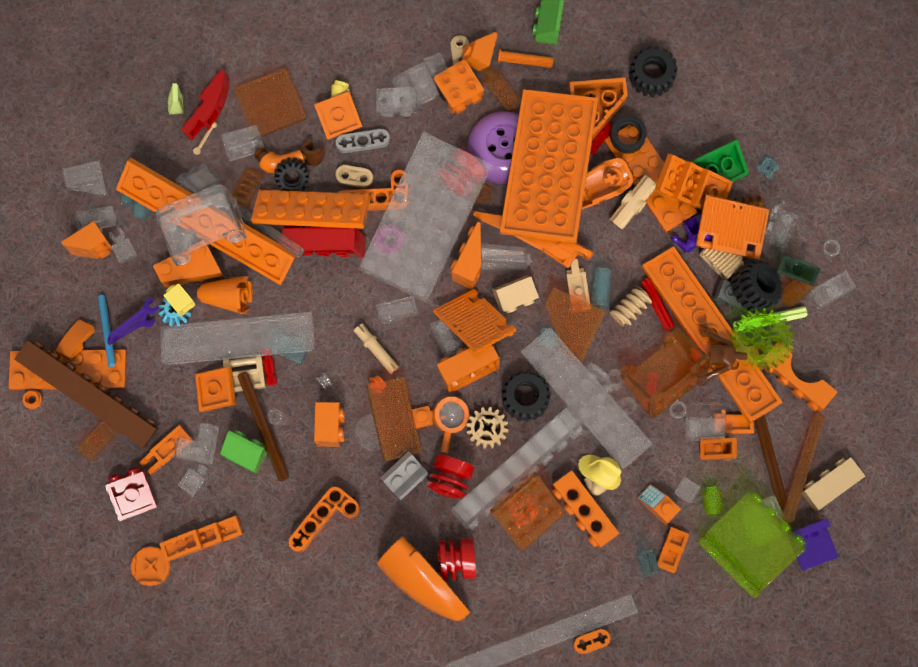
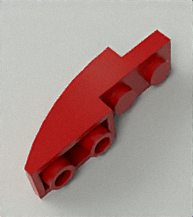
(212, 101)

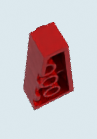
(327, 240)

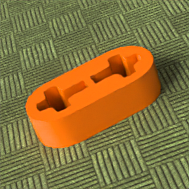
(593, 646)

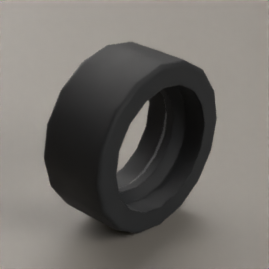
(628, 120)

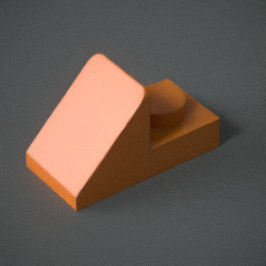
(718, 449)

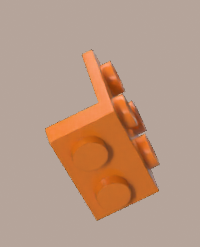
(459, 86)

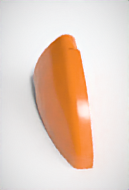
(420, 581)

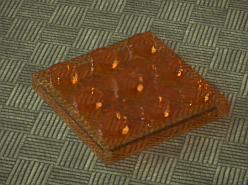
(271, 102)
(527, 511)

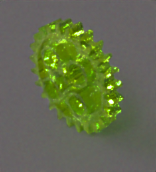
(771, 354)

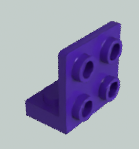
(818, 543)

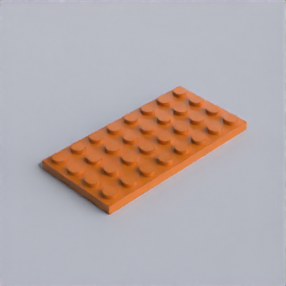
(549, 166)

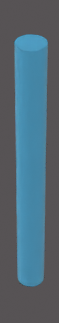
(106, 330)

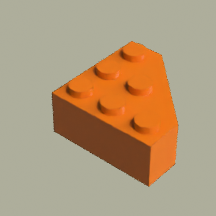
(610, 95)

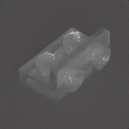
(242, 142)

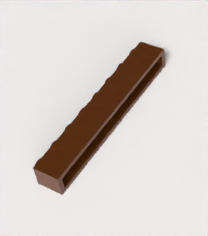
(86, 393)

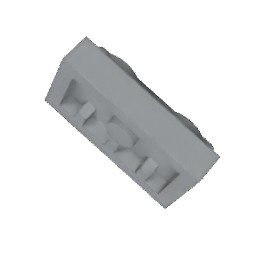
(404, 475)

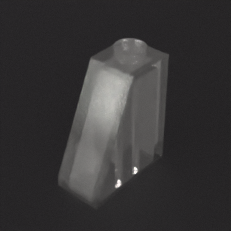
(504, 258)

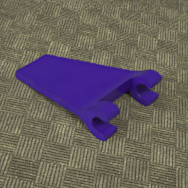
(135, 322)

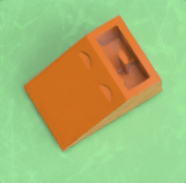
(468, 266)

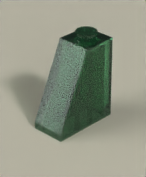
(796, 268)

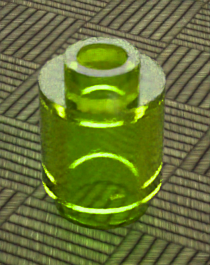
(712, 500)

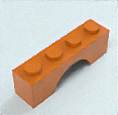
(816, 394)

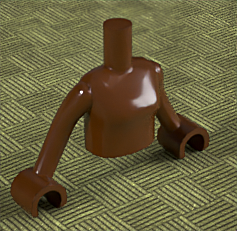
(720, 355)

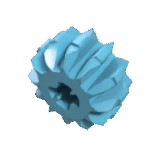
(170, 316)

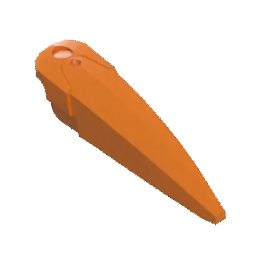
(607, 181)
(560, 251)

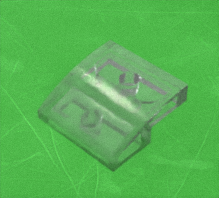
(420, 79)

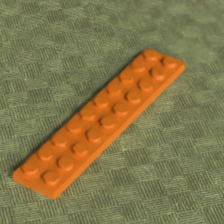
(254, 251)
(694, 307)

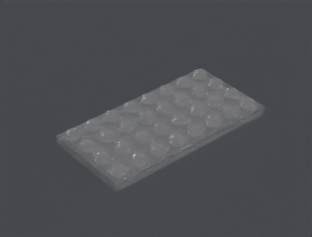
(425, 216)

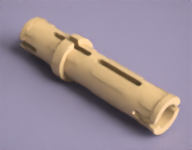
(371, 342)

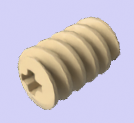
(631, 306)

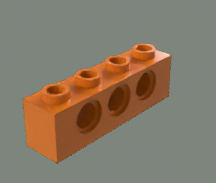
(571, 482)

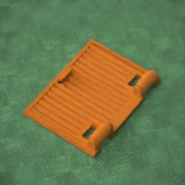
(732, 227)
(474, 322)

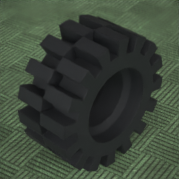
(289, 165)

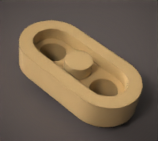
(457, 50)
(355, 175)

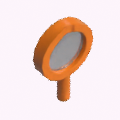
(450, 417)

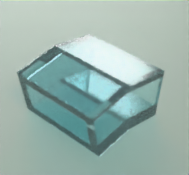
(643, 564)

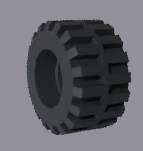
(656, 57)
(757, 286)
(526, 379)

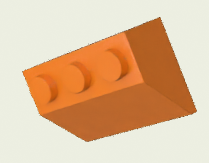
(467, 367)

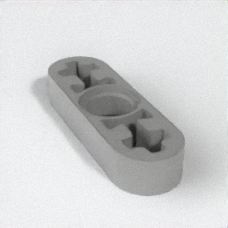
(377, 144)

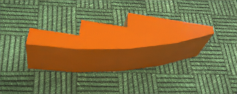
(201, 539)

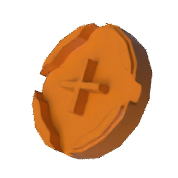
(150, 566)

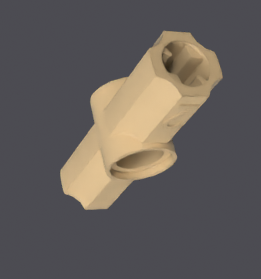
(633, 202)

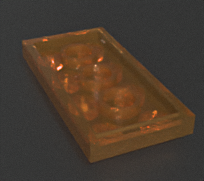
(393, 418)

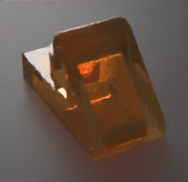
(795, 292)

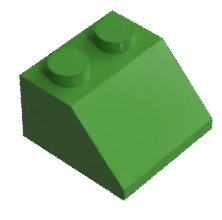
(548, 21)

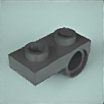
(725, 296)

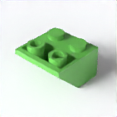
(243, 452)

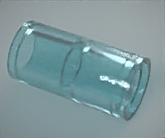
(601, 287)

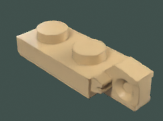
(577, 282)

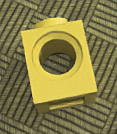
(179, 299)

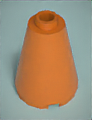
(227, 294)

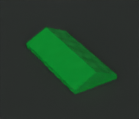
(724, 161)

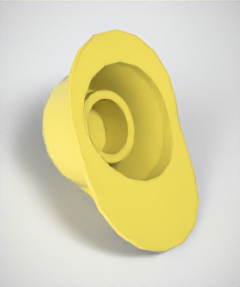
(601, 471)

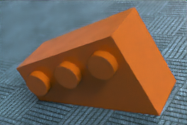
(199, 268)

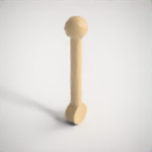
(197, 151)

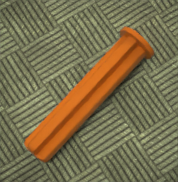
(525, 59)

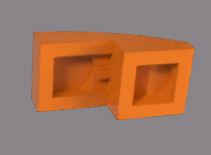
(73, 339)
(672, 550)

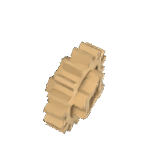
(479, 417)

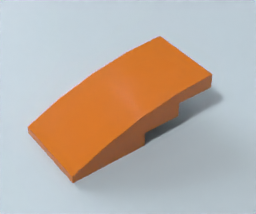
(690, 182)

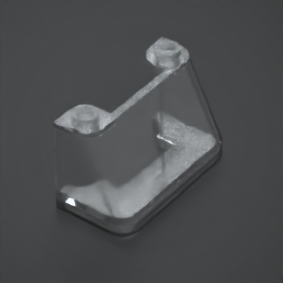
(199, 222)

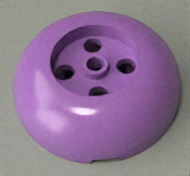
(485, 134)

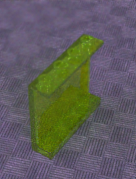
(752, 543)

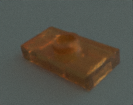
(97, 441)

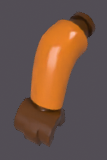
(269, 160)

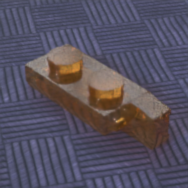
(501, 90)

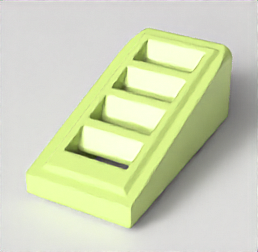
(175, 100)

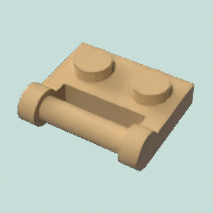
(256, 375)

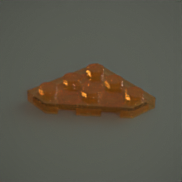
(574, 321)

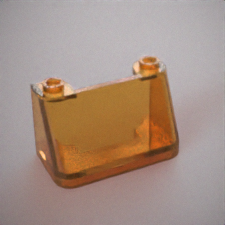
(666, 373)

